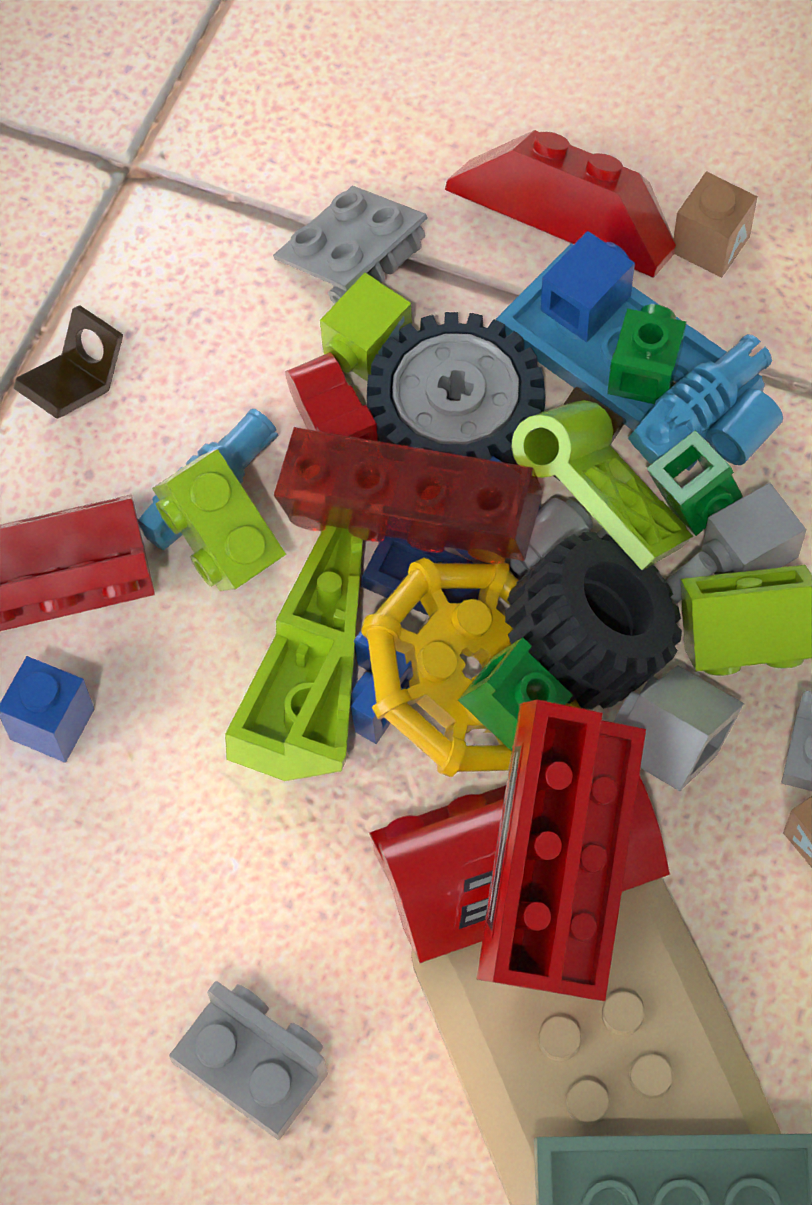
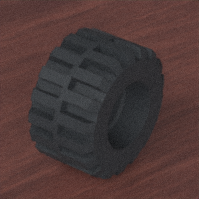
(595, 619)

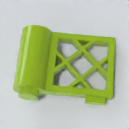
(577, 449)

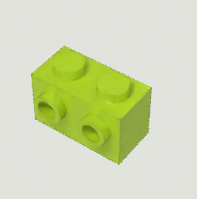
(217, 521)
(748, 619)

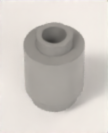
(552, 525)

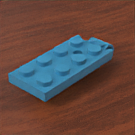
(588, 364)

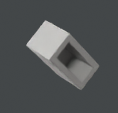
(683, 724)

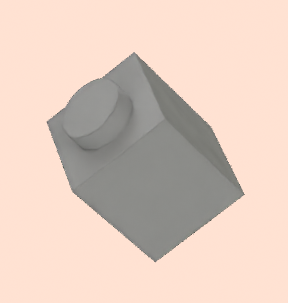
(754, 533)

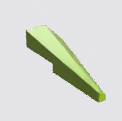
(301, 695)

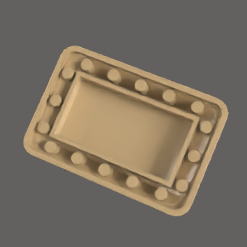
(573, 1066)

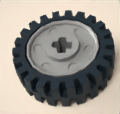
(455, 361)

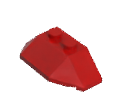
(569, 193)

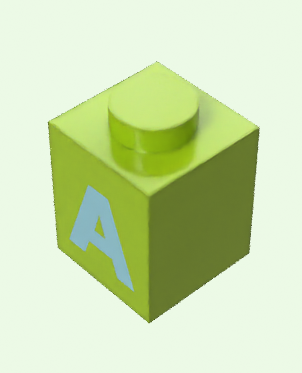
(363, 323)

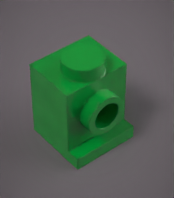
(646, 354)
(704, 494)
(507, 682)

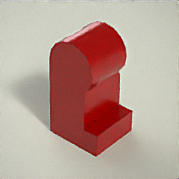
(328, 400)

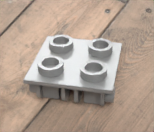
(355, 237)

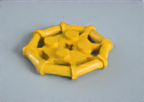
(435, 652)

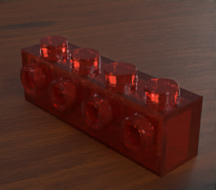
(409, 495)

